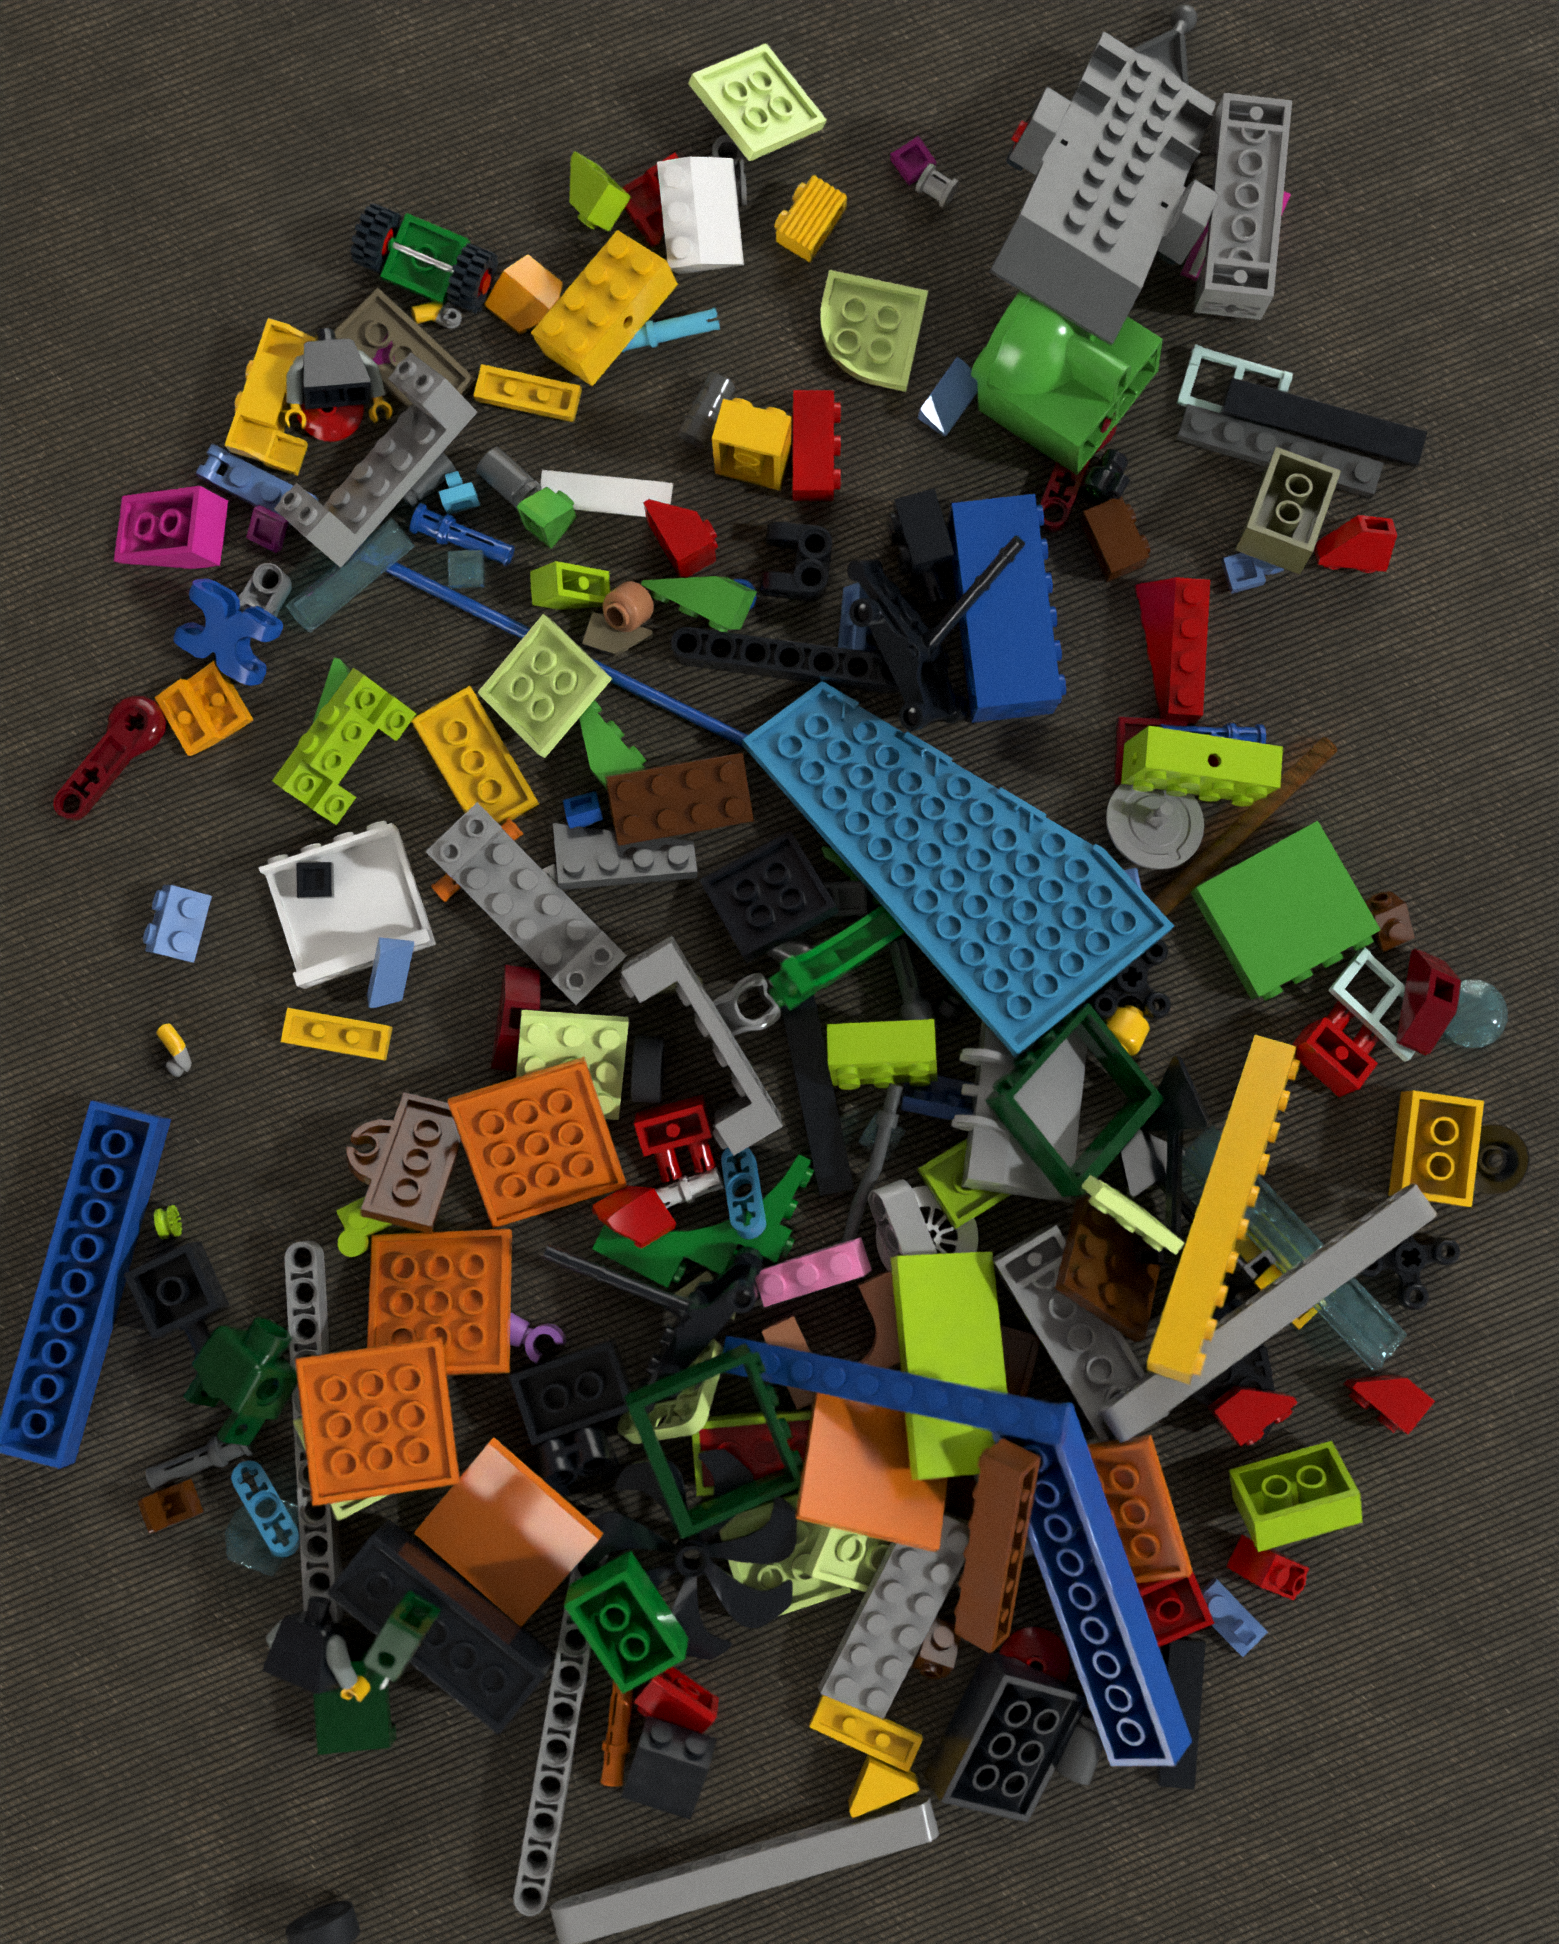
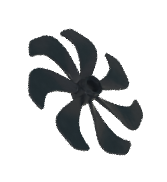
(764, 1546)

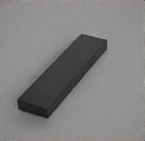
(1186, 1669)

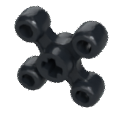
(1138, 990)
(1410, 1272)

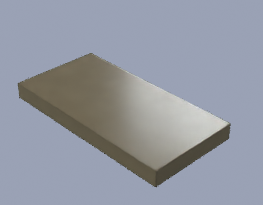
(380, 316)

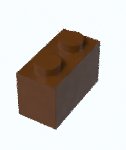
(1115, 538)

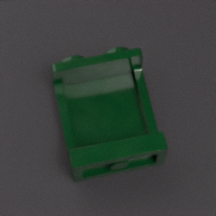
(351, 1724)

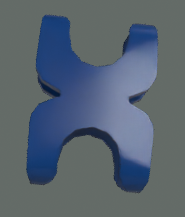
(228, 631)

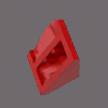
(635, 1214)

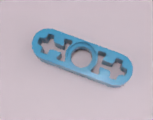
(752, 1201)
(286, 1525)

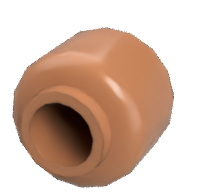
(627, 606)

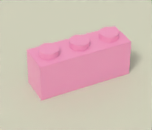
(813, 1271)

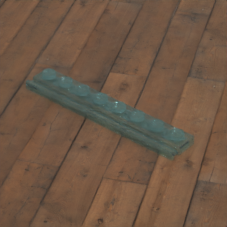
(1277, 1228)

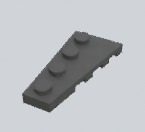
(593, 859)

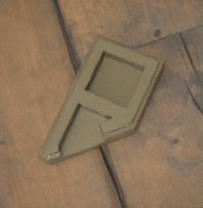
(608, 640)

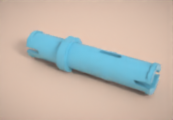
(674, 328)

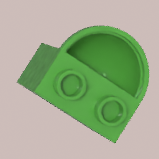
(1059, 381)

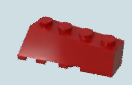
(1176, 637)

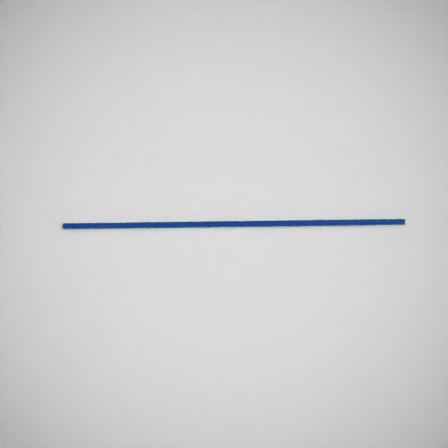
(520, 630)

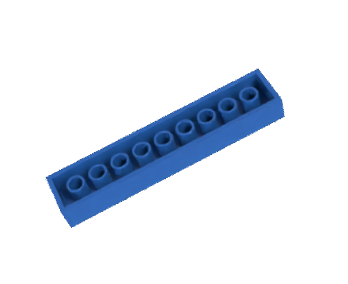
(81, 1284)
(1101, 1606)

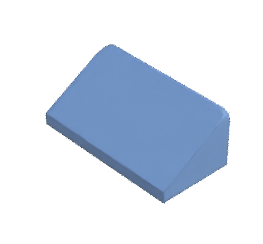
(949, 398)
(389, 971)

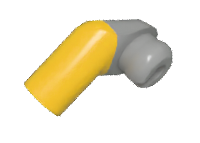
(444, 315)
(177, 1048)

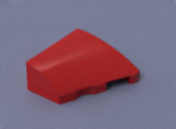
(645, 204)

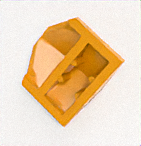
(524, 294)

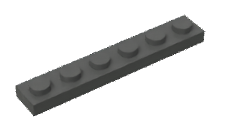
(1257, 443)

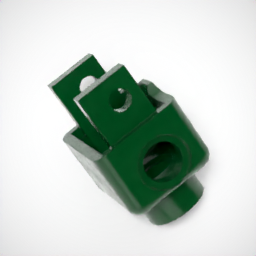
(246, 1374)

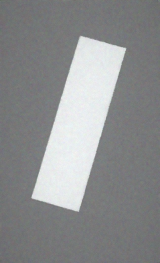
(607, 493)

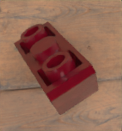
(518, 992)
(1427, 1003)

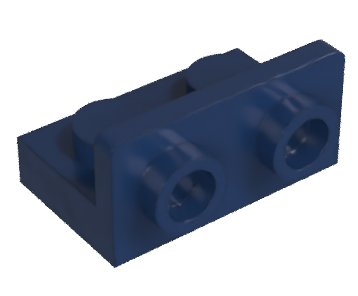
(938, 1099)

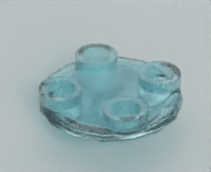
(1479, 1015)

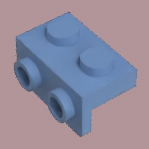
(177, 922)

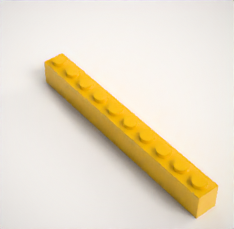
(1222, 1211)

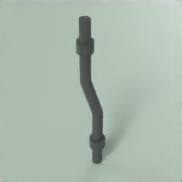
(886, 1121)

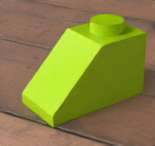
(595, 193)
(568, 586)

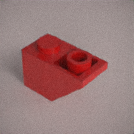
(1358, 544)
(1393, 1398)
(1248, 1410)
(1268, 1569)

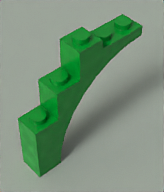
(829, 961)
(714, 1244)

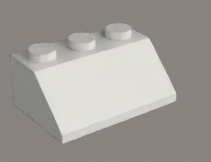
(700, 213)

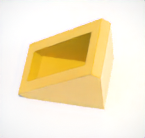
(880, 1785)

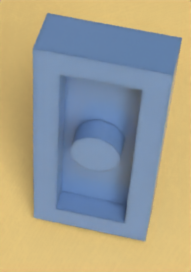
(850, 635)
(1231, 1618)

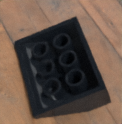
(1005, 1738)

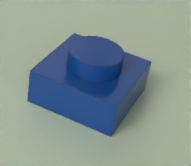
(583, 810)

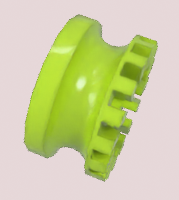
(167, 1222)

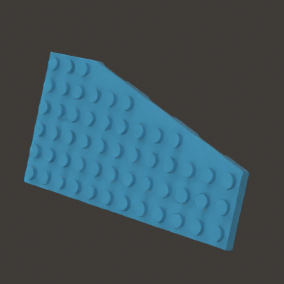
(972, 874)

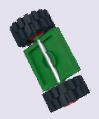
(424, 258)

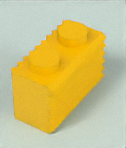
(810, 218)

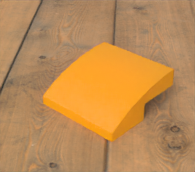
(203, 709)

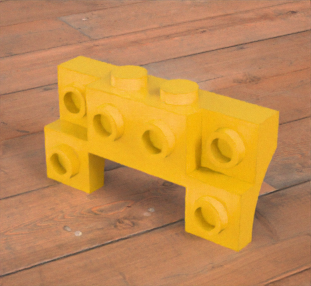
(262, 405)

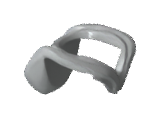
(729, 1010)

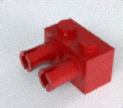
(1332, 1055)
(675, 1126)

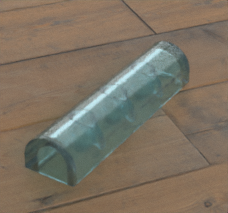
(342, 584)

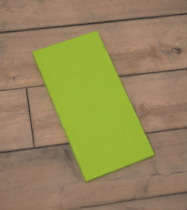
(949, 1334)

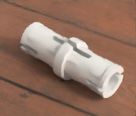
(690, 1188)

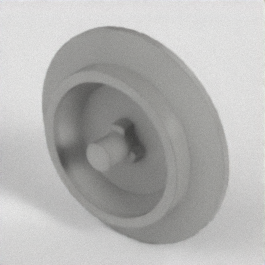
(1154, 827)

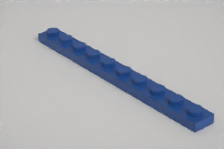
(909, 1392)

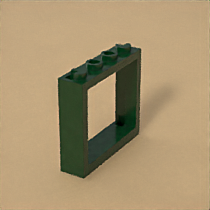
(1121, 1067)
(744, 1497)

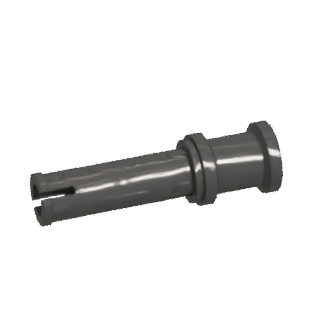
(214, 1453)

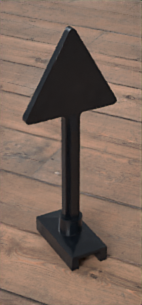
(1177, 1113)
(1145, 1164)

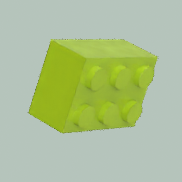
(882, 1053)
(1295, 1496)

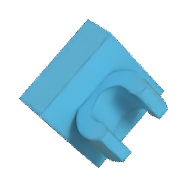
(459, 495)

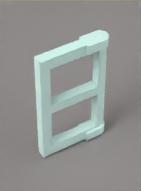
(1241, 366)
(1372, 1019)

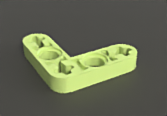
(689, 1405)

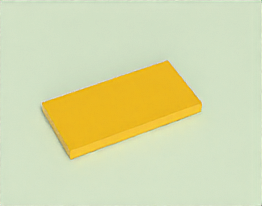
(474, 757)

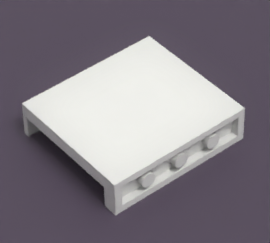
(371, 900)

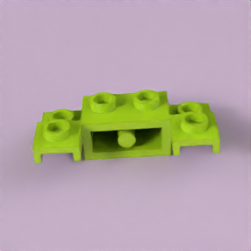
(337, 741)

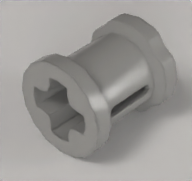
(937, 185)

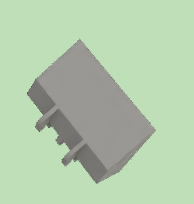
(1050, 1100)

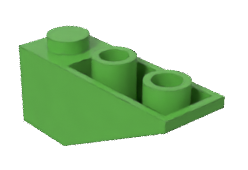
(712, 597)
(604, 746)

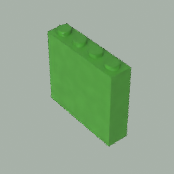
(1286, 912)

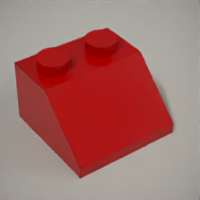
(682, 536)
(1174, 1607)
(677, 1700)

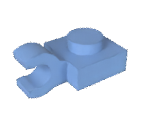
(1246, 571)

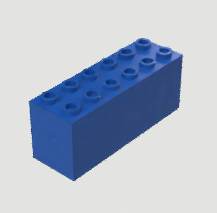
(1010, 627)

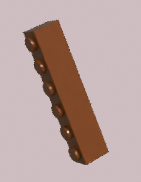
(996, 1544)

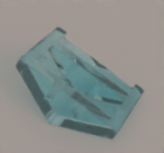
(246, 1544)

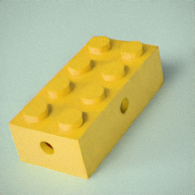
(604, 307)

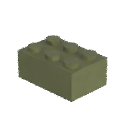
(1288, 510)

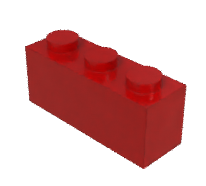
(815, 445)

